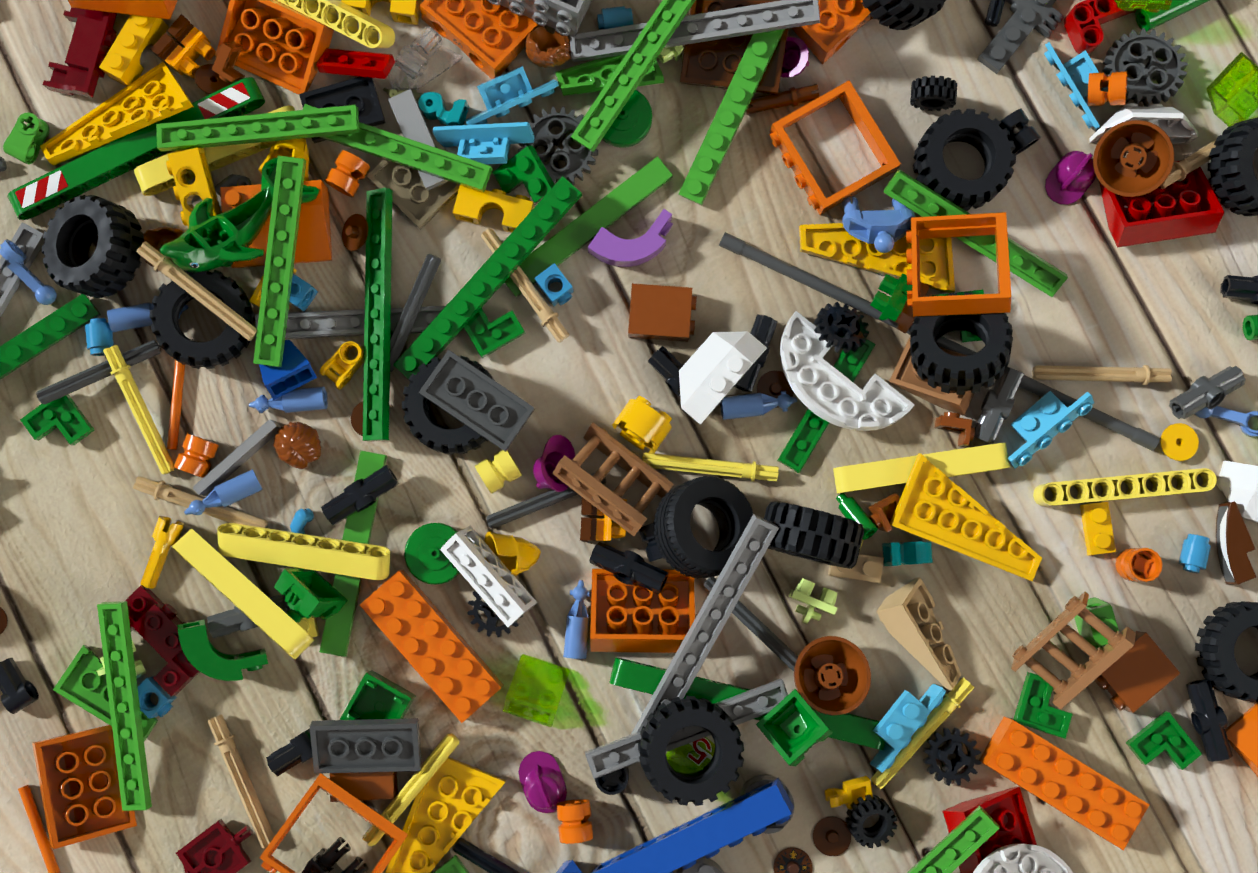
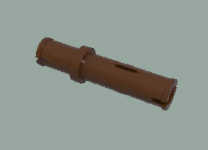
(785, 98)

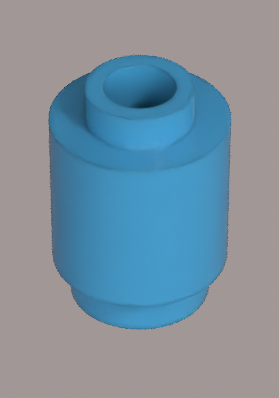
(614, 17)
(98, 336)
(1195, 553)

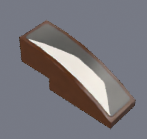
(1233, 545)

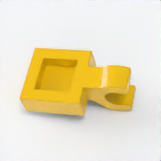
(850, 793)

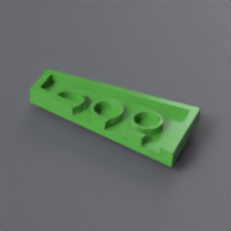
(595, 74)
(89, 691)

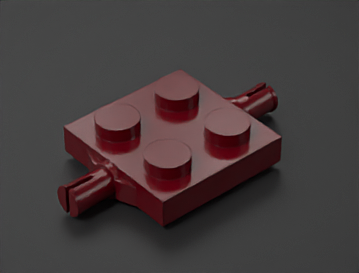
(215, 851)

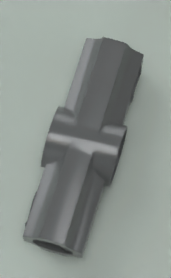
(1207, 392)
(997, 405)
(236, 620)

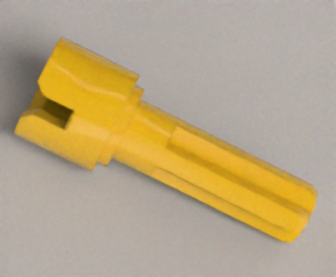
(165, 537)

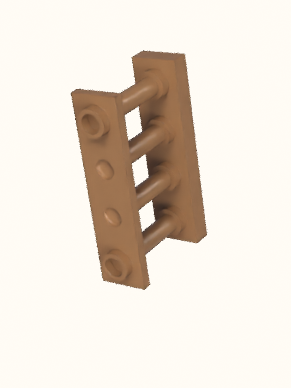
(600, 496)
(1081, 674)

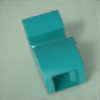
(434, 108)
(907, 553)

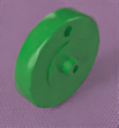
(631, 124)
(424, 554)

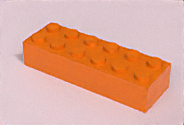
(431, 645)
(1064, 782)

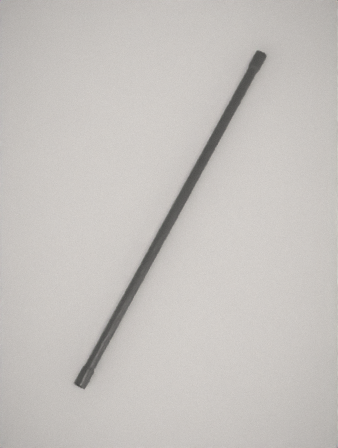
(740, 247)

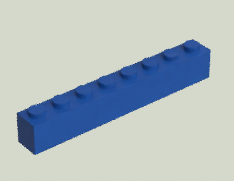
(706, 833)

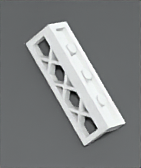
(486, 576)

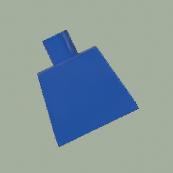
(293, 373)

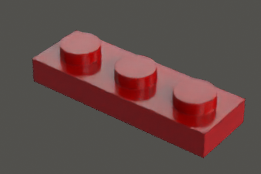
(355, 63)

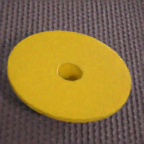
(1179, 442)

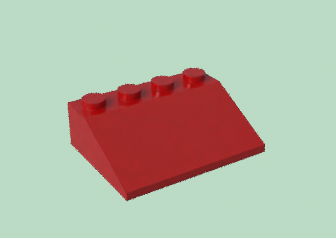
(1164, 214)
(1007, 811)

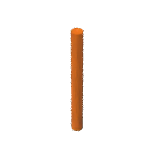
(176, 402)
(38, 829)

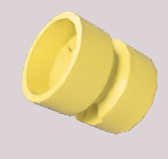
(497, 471)

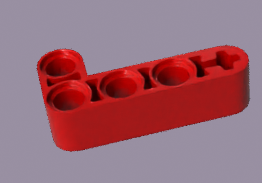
(1090, 23)

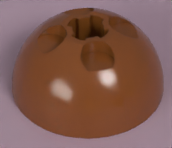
(1138, 171)
(842, 666)

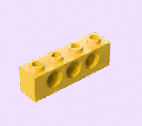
(203, 186)

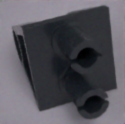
(326, 860)

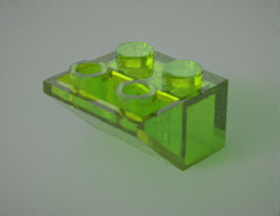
(1235, 91)

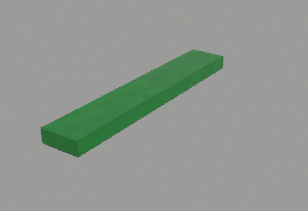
(812, 426)

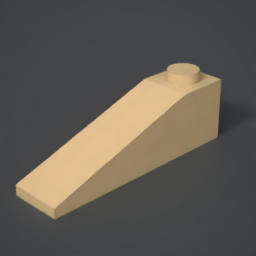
(913, 624)

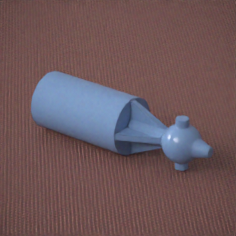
(132, 317)
(294, 401)
(753, 405)
(227, 493)
(577, 625)

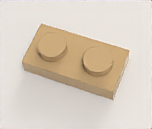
(867, 569)

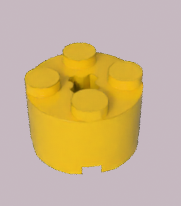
(642, 424)

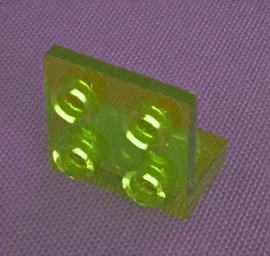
(536, 690)

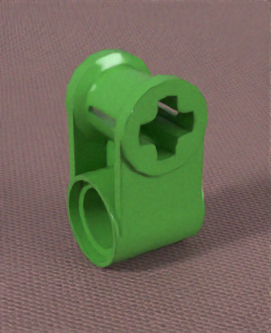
(24, 141)

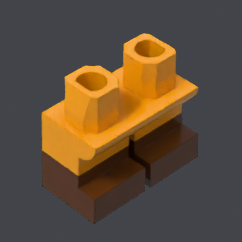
(194, 45)
(598, 528)

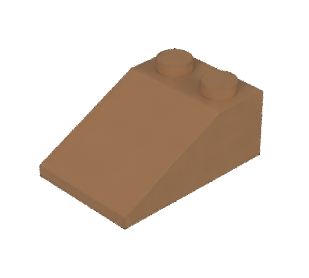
(907, 379)

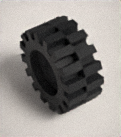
(933, 93)
(880, 830)

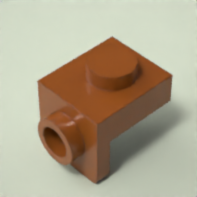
(226, 57)
(952, 422)
(883, 512)

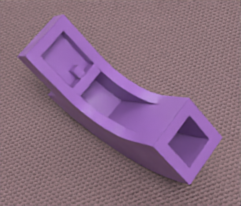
(631, 252)

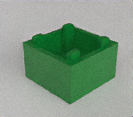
(378, 699)

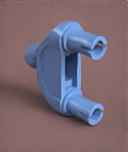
(877, 226)

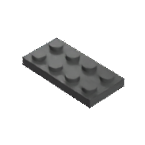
(477, 400)
(366, 745)

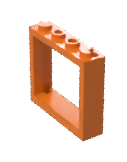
(868, 129)
(959, 226)
(322, 782)

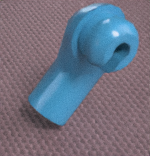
(300, 519)

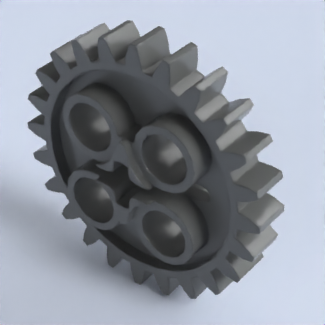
(1146, 66)
(576, 159)

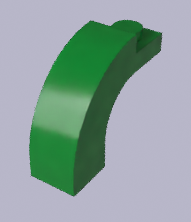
(212, 662)

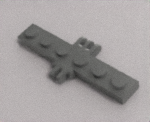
(1026, 17)

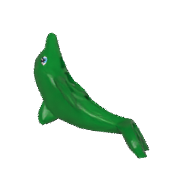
(227, 236)

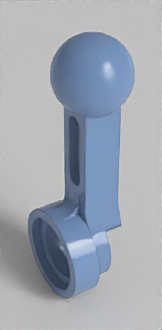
(15, 256)
(1231, 416)

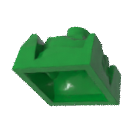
(308, 594)
(793, 728)

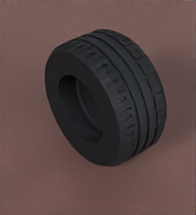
(674, 529)

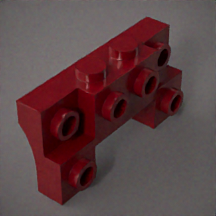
(87, 50)
(159, 627)

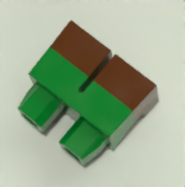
(895, 305)

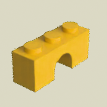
(401, 10)
(124, 56)
(472, 204)

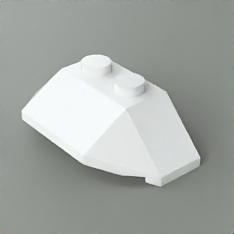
(1167, 118)
(716, 370)
(1240, 485)

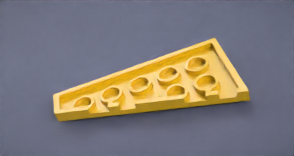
(136, 106)
(836, 244)
(950, 517)
(442, 815)

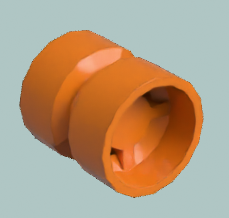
(1116, 89)
(347, 173)
(196, 455)
(1139, 564)
(575, 823)

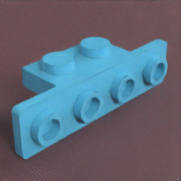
(1076, 74)
(506, 92)
(484, 141)
(1044, 422)
(902, 722)

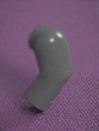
(232, 180)

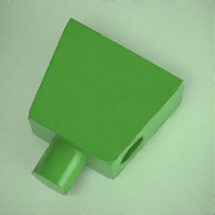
(1105, 613)

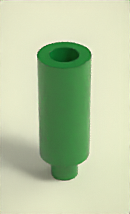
(853, 511)

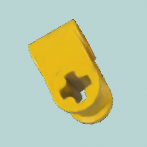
(342, 365)

